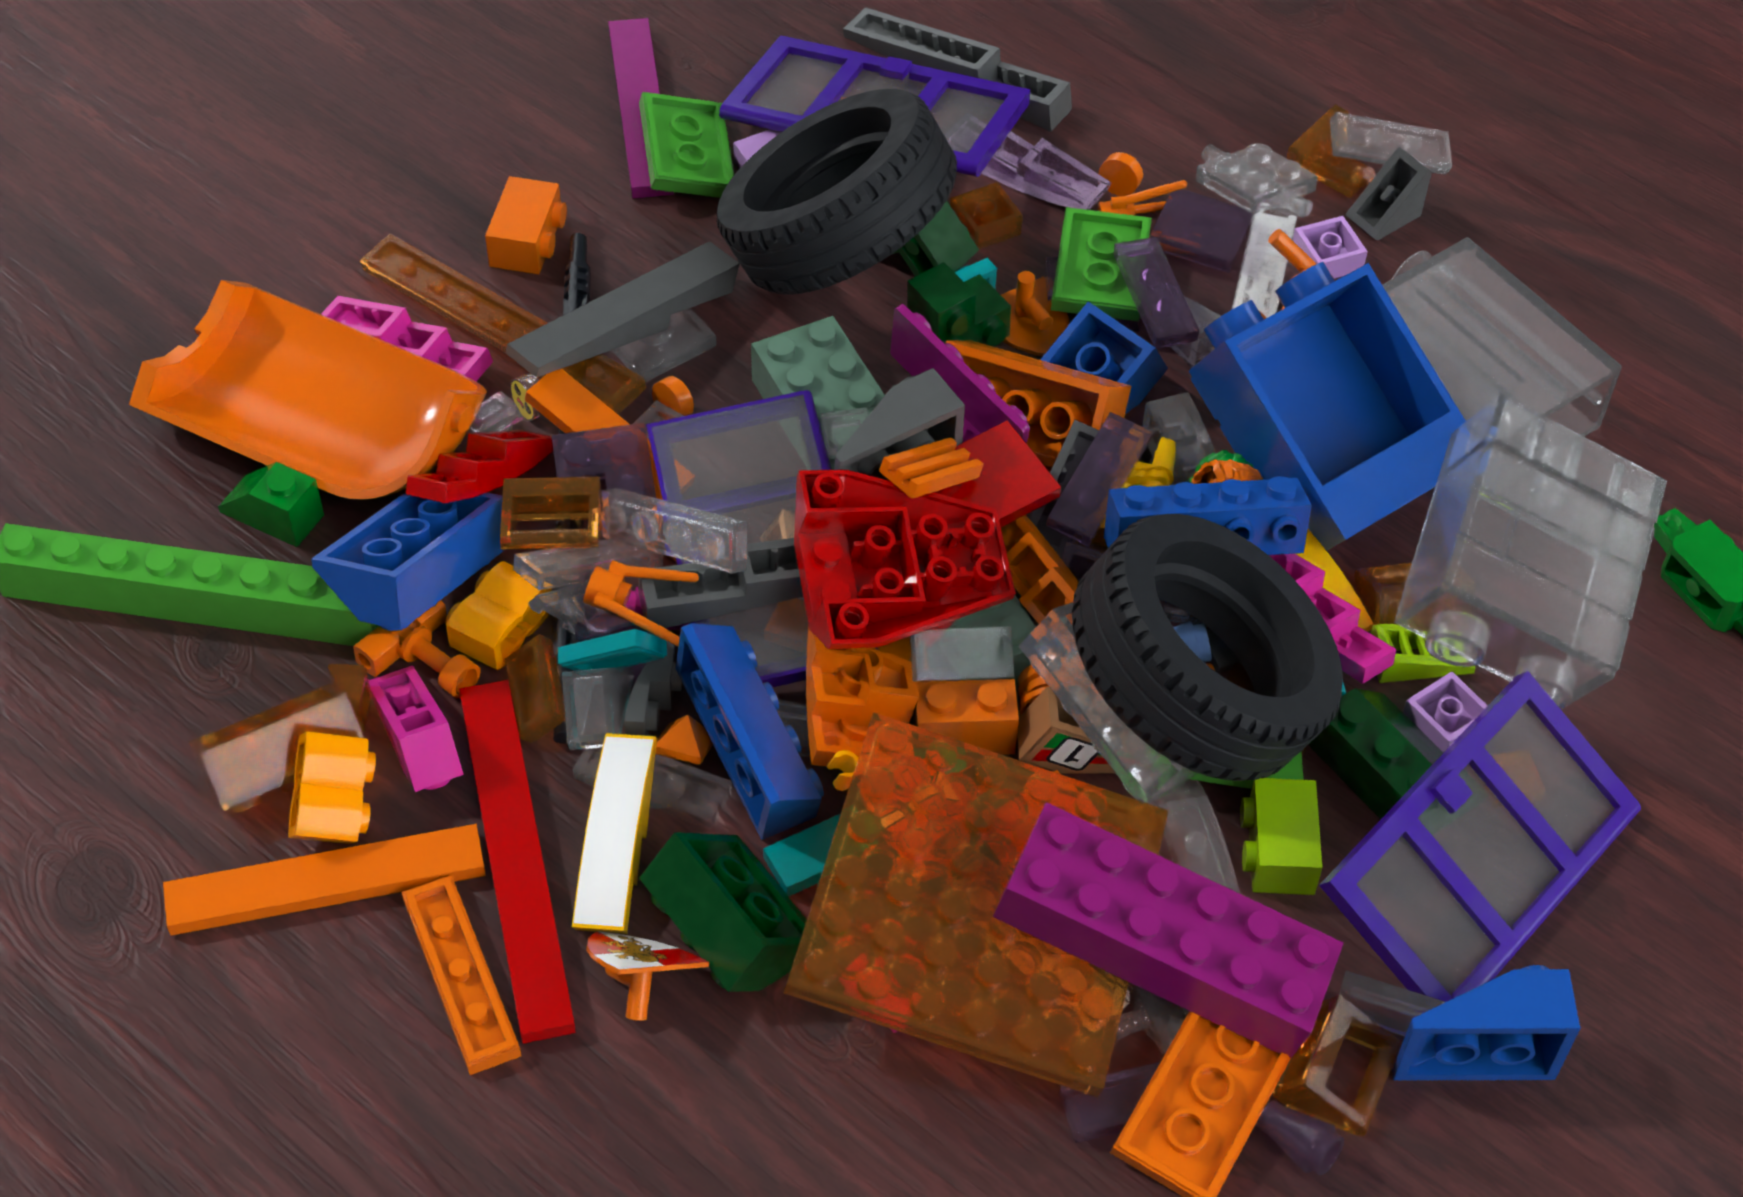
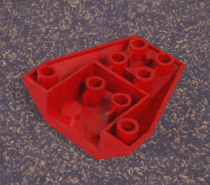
(891, 563)

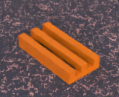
(928, 461)

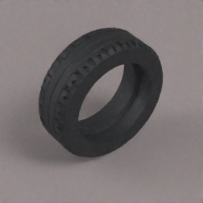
(837, 192)
(1166, 688)

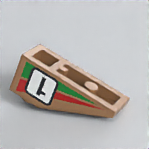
(1055, 740)

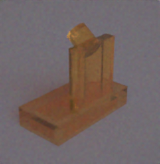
(1315, 154)

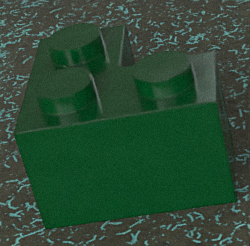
(938, 242)
(959, 308)

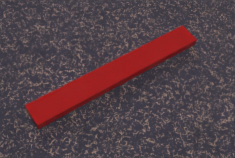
(517, 864)

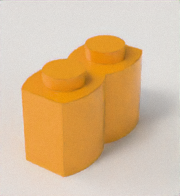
(495, 616)
(330, 787)

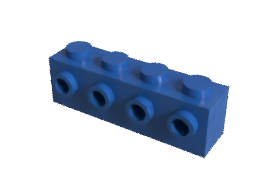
(1265, 512)

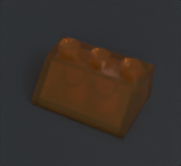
(262, 749)

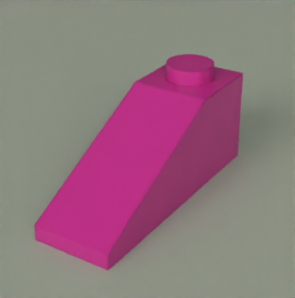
(416, 729)

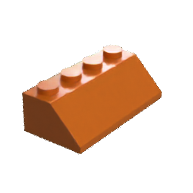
(1046, 394)

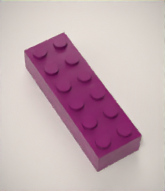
(1169, 931)

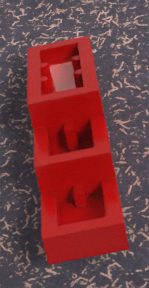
(483, 466)

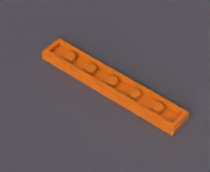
(321, 879)

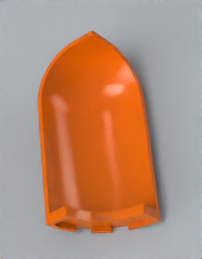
(309, 394)

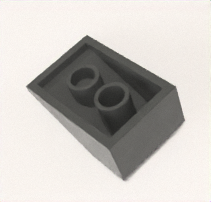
(907, 417)

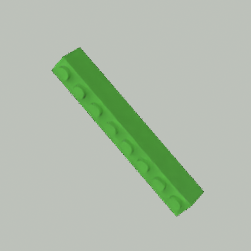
(174, 584)

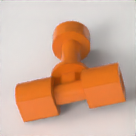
(384, 647)

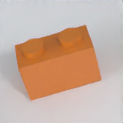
(525, 225)
(971, 712)

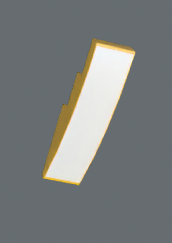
(614, 833)

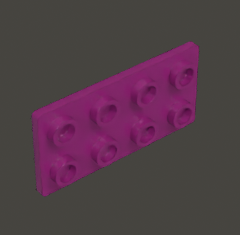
(920, 350)

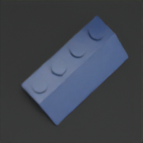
(411, 556)
(746, 728)

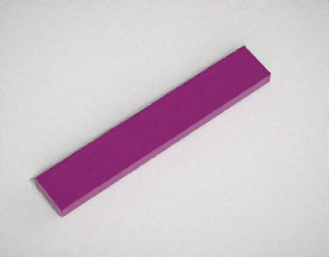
(634, 74)

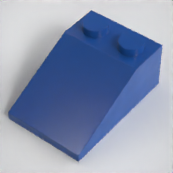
(1108, 350)
(1498, 1031)

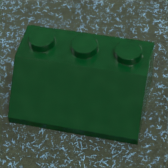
(1375, 749)
(726, 908)

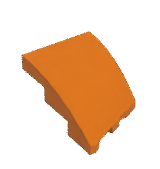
(845, 692)

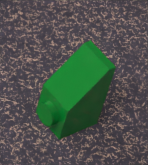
(276, 502)

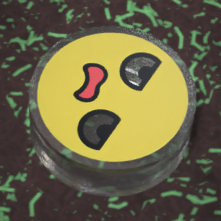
(518, 391)

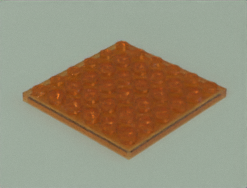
(911, 900)

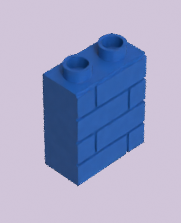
(1330, 398)

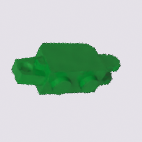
(1702, 569)

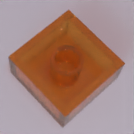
(988, 214)

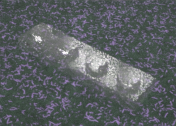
(675, 530)

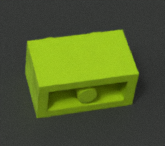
(1283, 836)

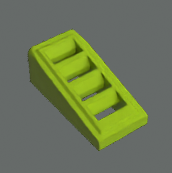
(1410, 666)

